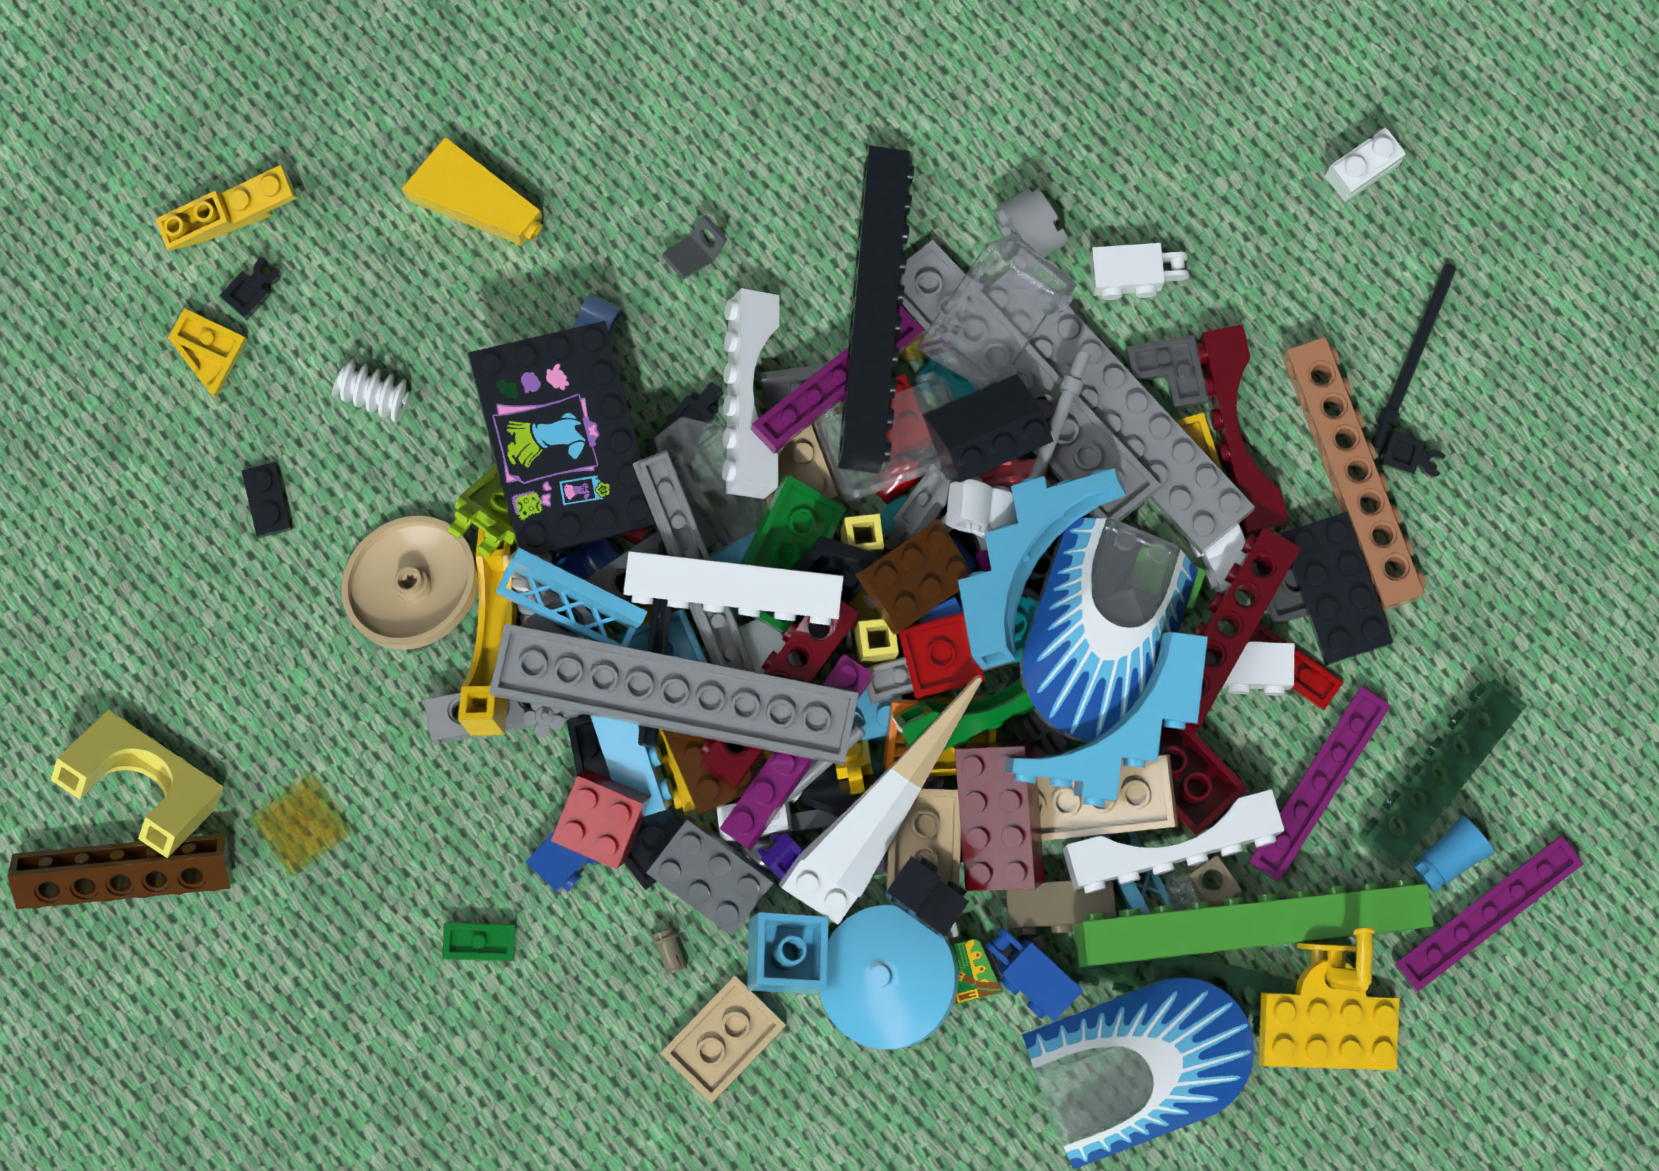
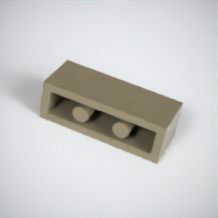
(1054, 907)

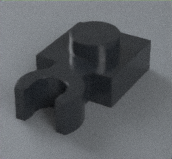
(247, 293)
(1406, 454)

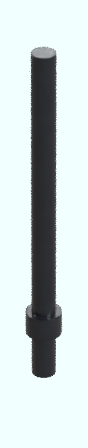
(1389, 415)

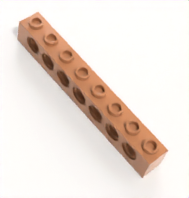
(1320, 357)

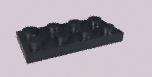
(1337, 589)

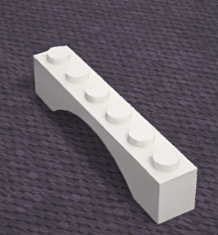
(749, 463)
(1103, 860)

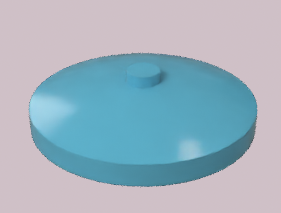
(888, 978)

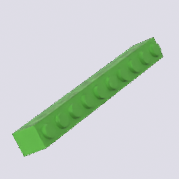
(1251, 924)

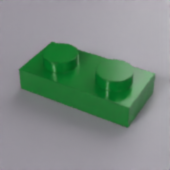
(479, 942)

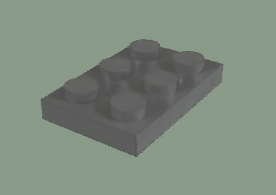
(710, 875)

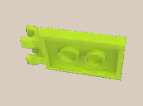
(486, 508)

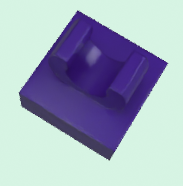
(780, 855)

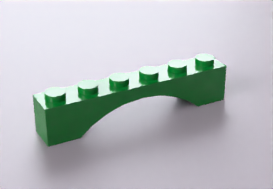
(979, 715)

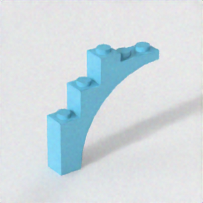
(1013, 550)
(1169, 696)

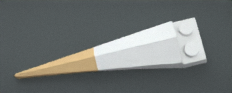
(848, 852)

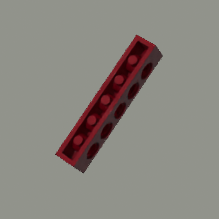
(1277, 557)
(732, 766)

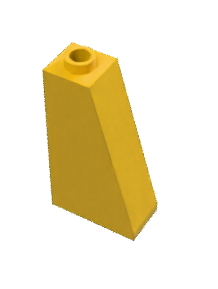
(469, 193)

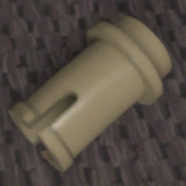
(669, 951)

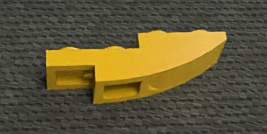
(226, 211)

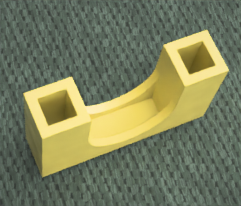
(870, 635)
(117, 746)

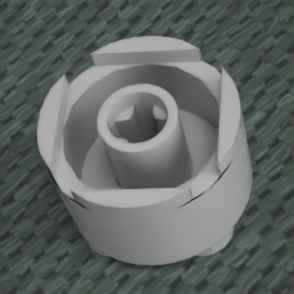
(1032, 220)

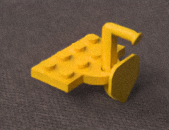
(1329, 1015)

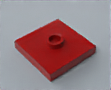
(939, 655)

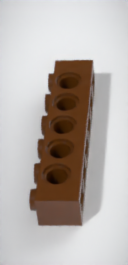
(119, 872)

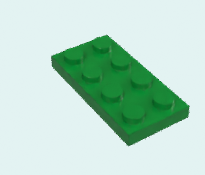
(789, 529)

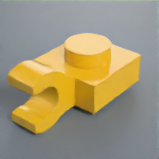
(856, 764)

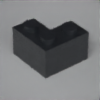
(925, 897)

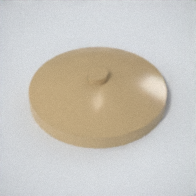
(409, 583)

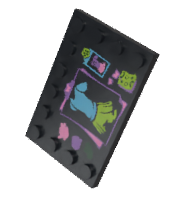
(561, 438)

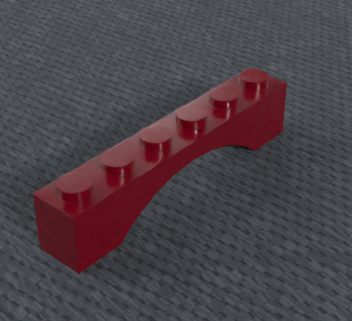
(1225, 358)

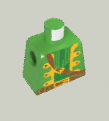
(974, 969)

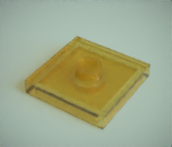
(299, 827)

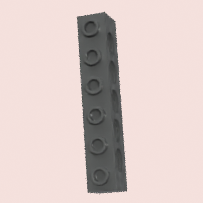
(606, 577)

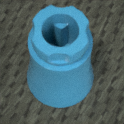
(1452, 854)

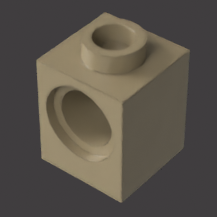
(1228, 885)

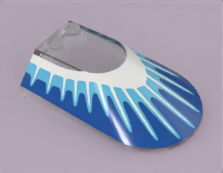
(1101, 624)
(1140, 1065)

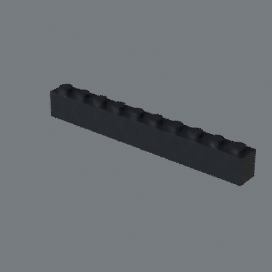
(874, 310)

